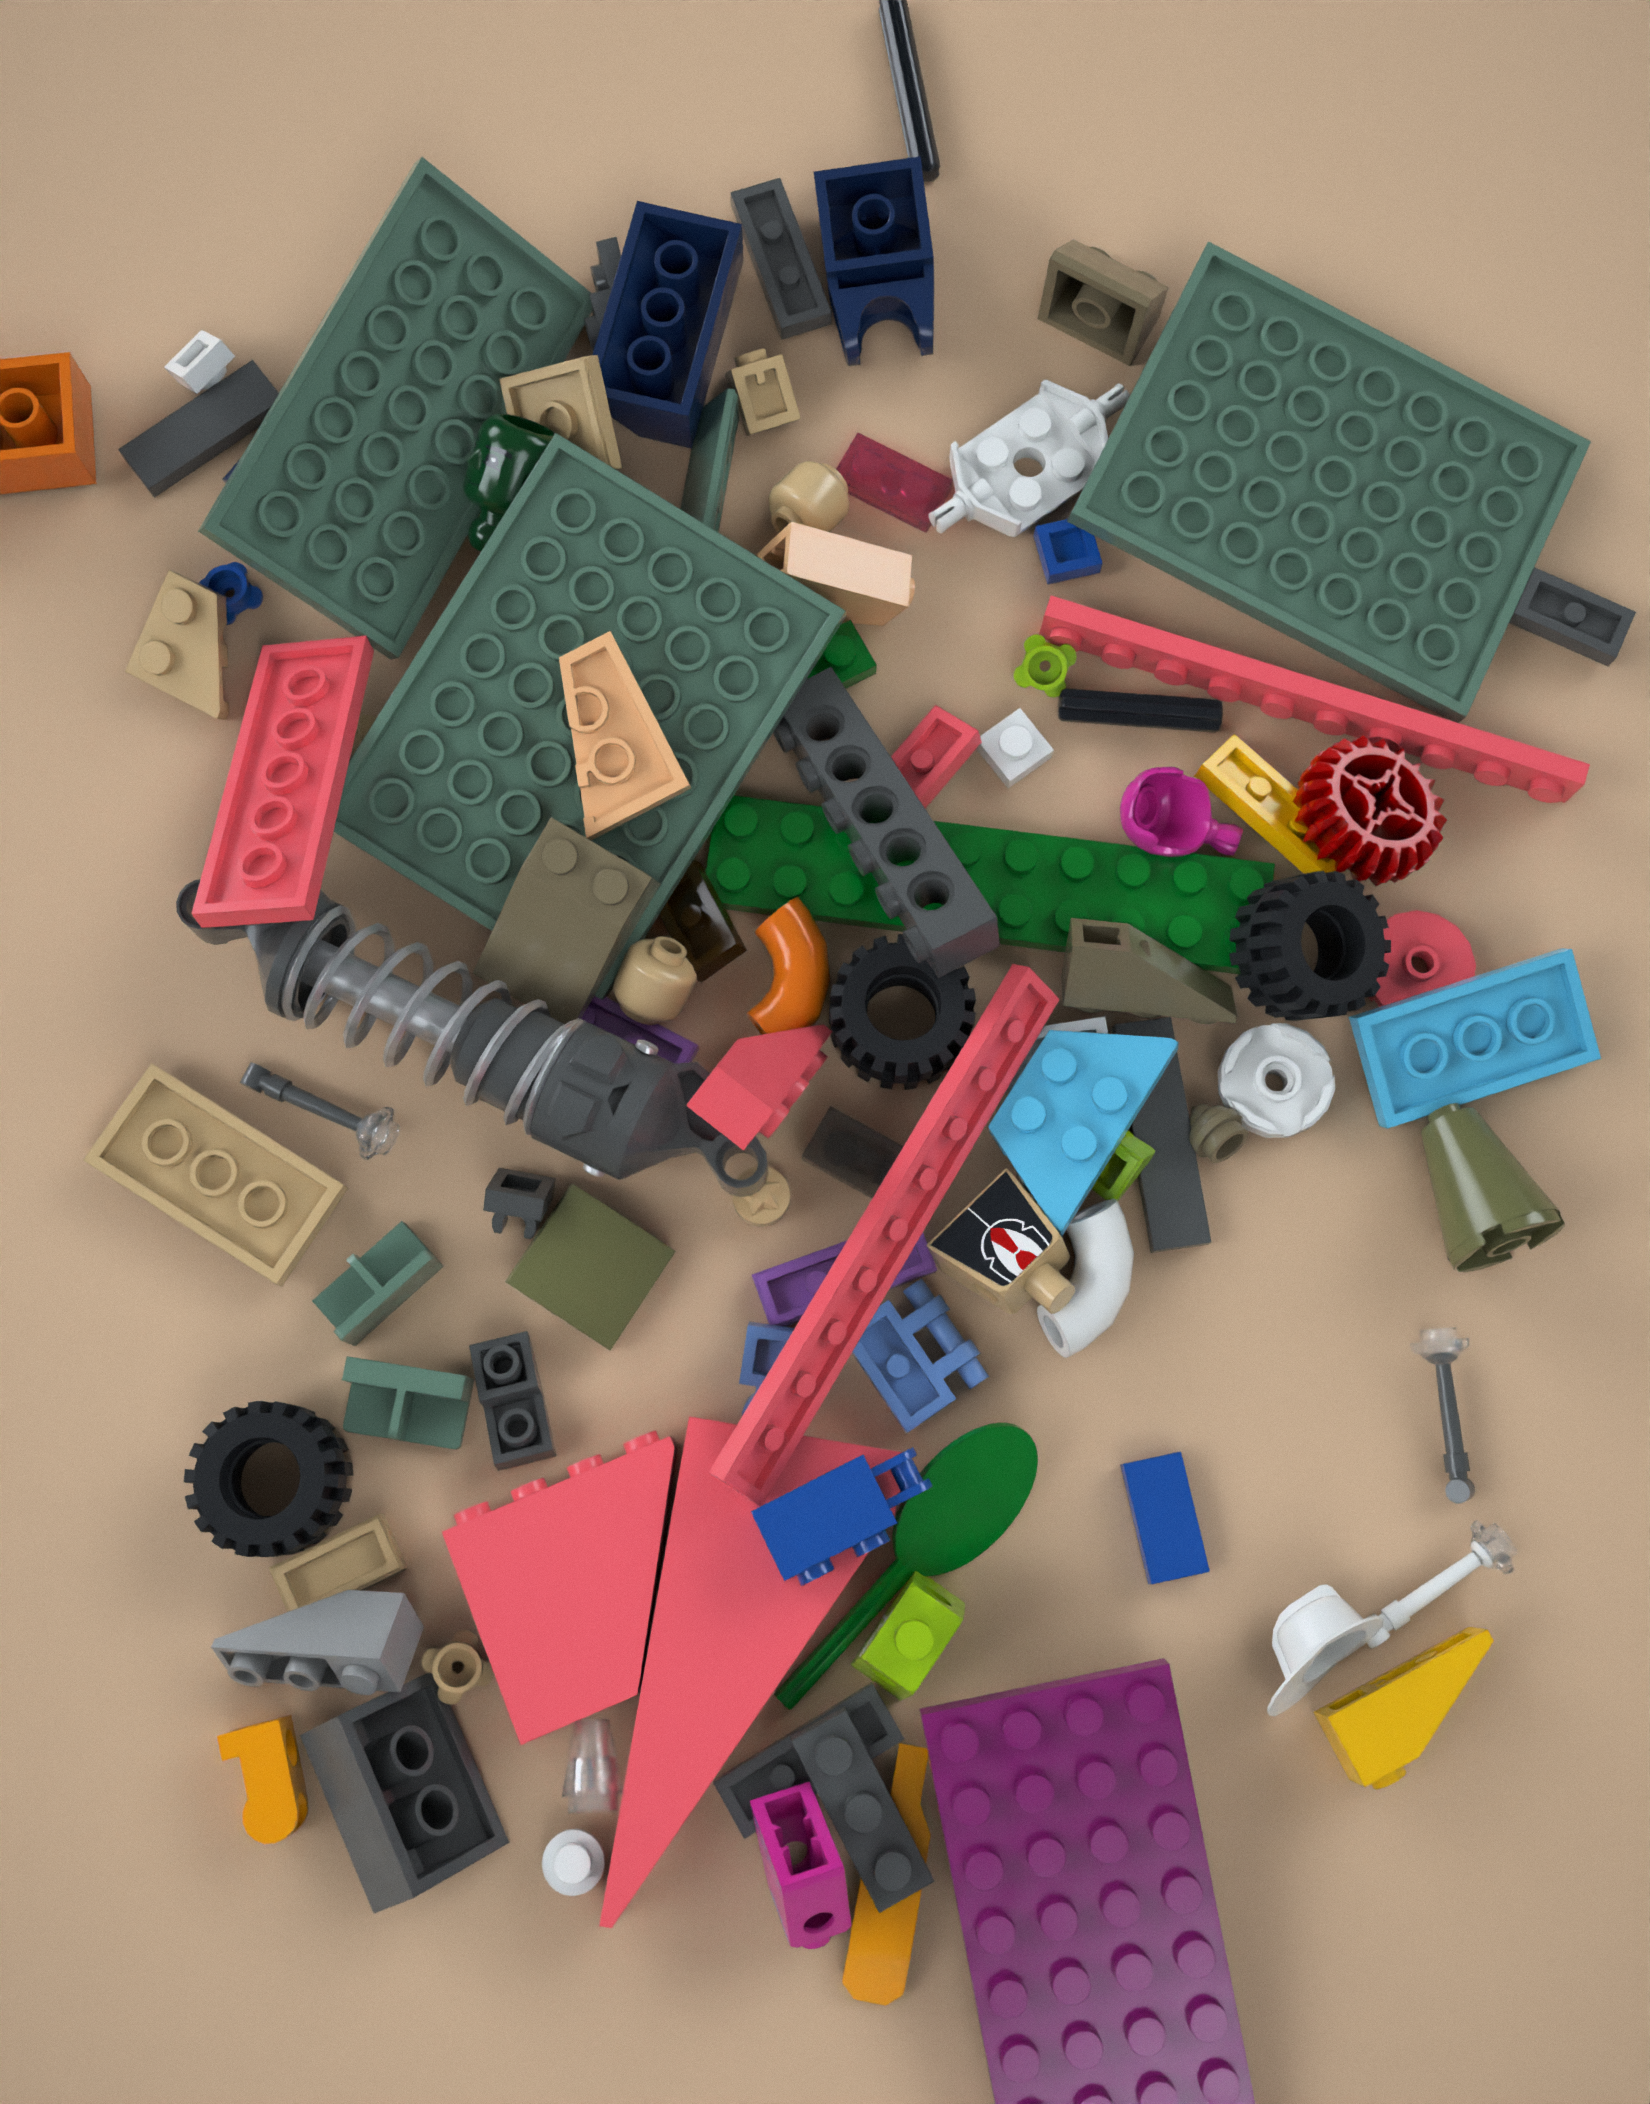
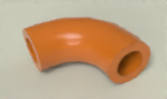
(798, 967)

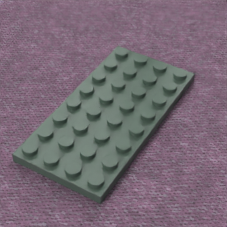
(366, 448)

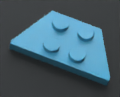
(1075, 1111)

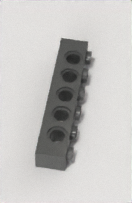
(942, 936)

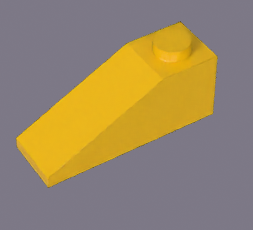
(1398, 1712)

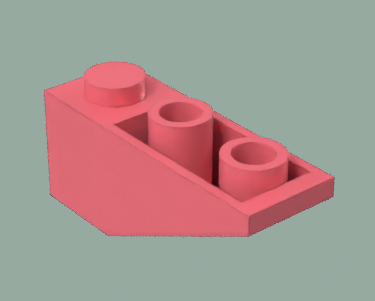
(759, 1082)

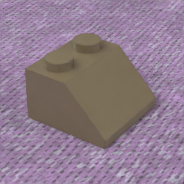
(1100, 300)

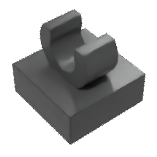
(519, 1196)

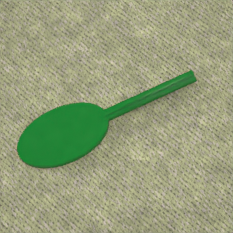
(973, 1500)

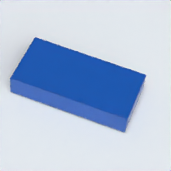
(1164, 1518)

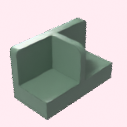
(377, 1284)
(406, 1403)

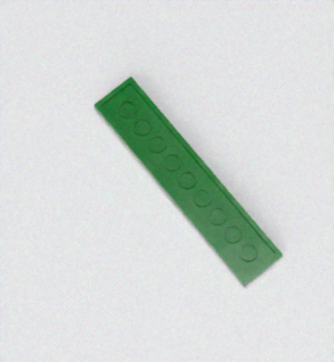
(1032, 881)

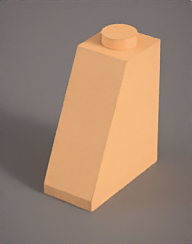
(855, 575)

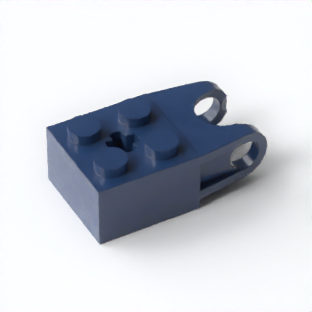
(877, 250)

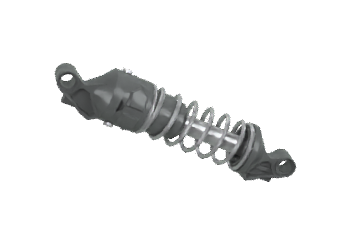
(568, 1082)

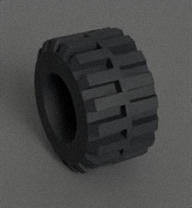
(1347, 941)
(888, 1058)
(220, 1469)

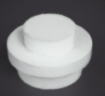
(573, 1862)

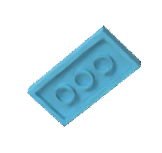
(1475, 1037)

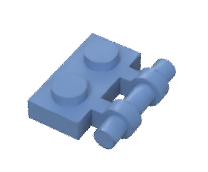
(901, 1368)

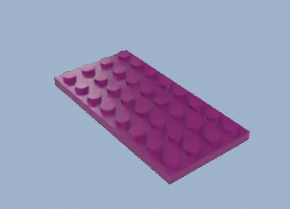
(1087, 1893)

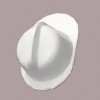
(1312, 1639)

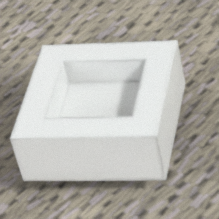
(200, 362)
(1014, 748)

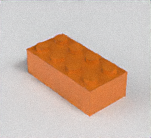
(45, 424)

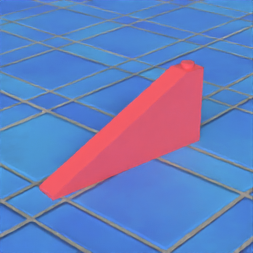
(716, 1642)

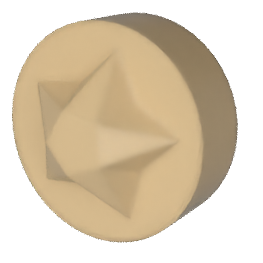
(766, 1205)

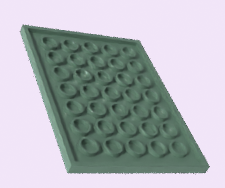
(1331, 483)
(479, 727)

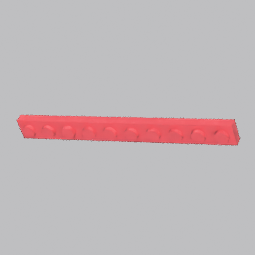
(1324, 704)
(884, 1237)

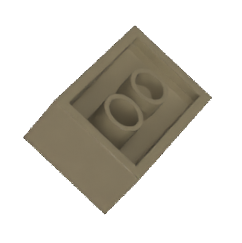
(565, 922)

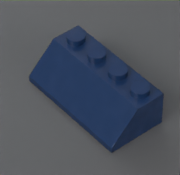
(667, 319)

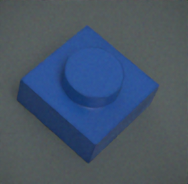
(1066, 551)

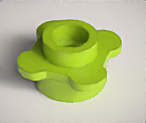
(1037, 651)

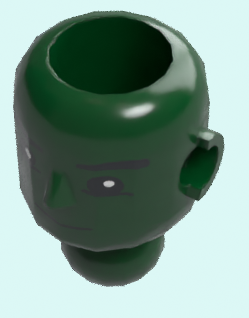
(499, 466)

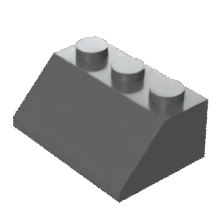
(404, 1792)

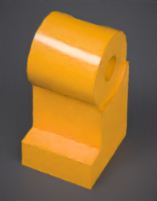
(271, 1778)

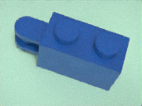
(835, 1514)

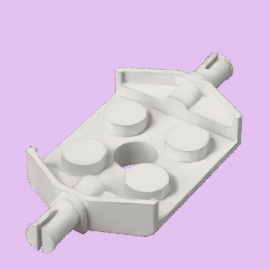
(1053, 428)

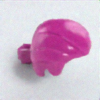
(1173, 815)

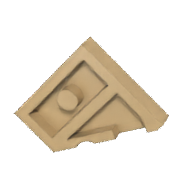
(185, 645)

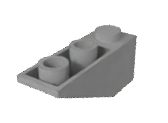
(338, 1642)

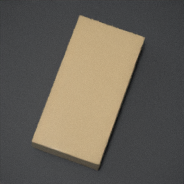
(340, 1563)

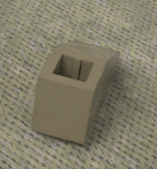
(1128, 971)

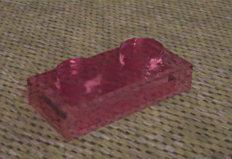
(893, 482)

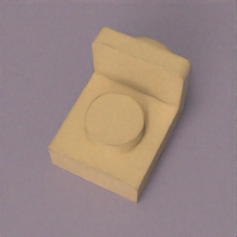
(763, 391)

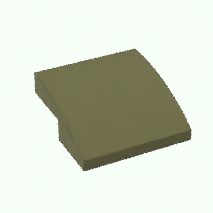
(590, 1266)

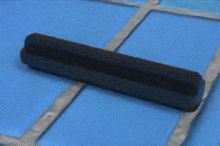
(1140, 710)

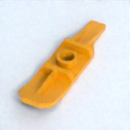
(883, 1941)

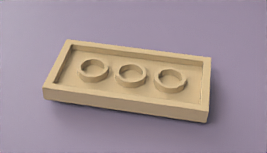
(216, 1174)

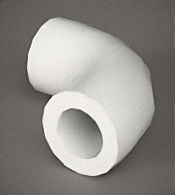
(1099, 1276)

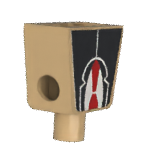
(1005, 1249)

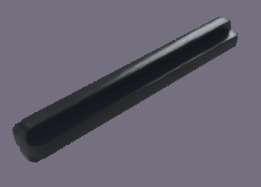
(909, 86)

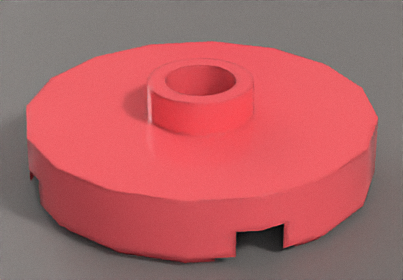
(1434, 941)

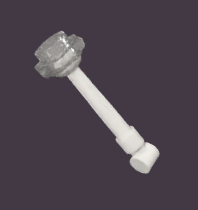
(1488, 1548)

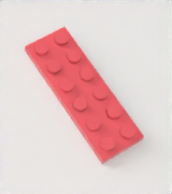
(284, 784)

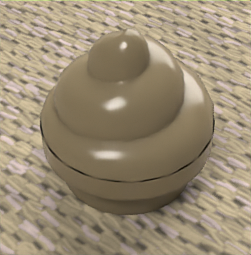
(1216, 1132)

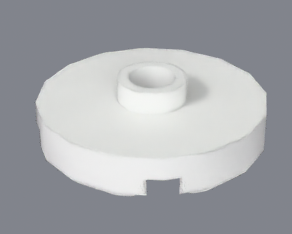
(1298, 1062)

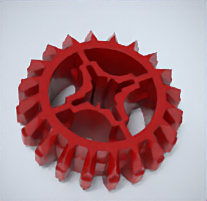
(1369, 810)

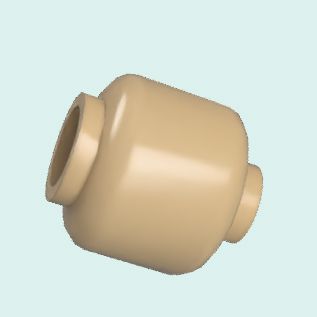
(809, 496)
(654, 980)

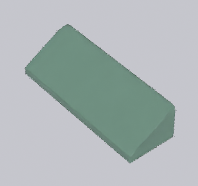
(711, 459)

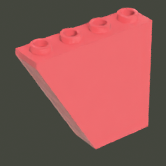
(569, 1583)

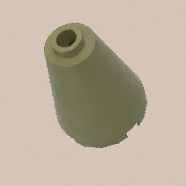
(1482, 1192)

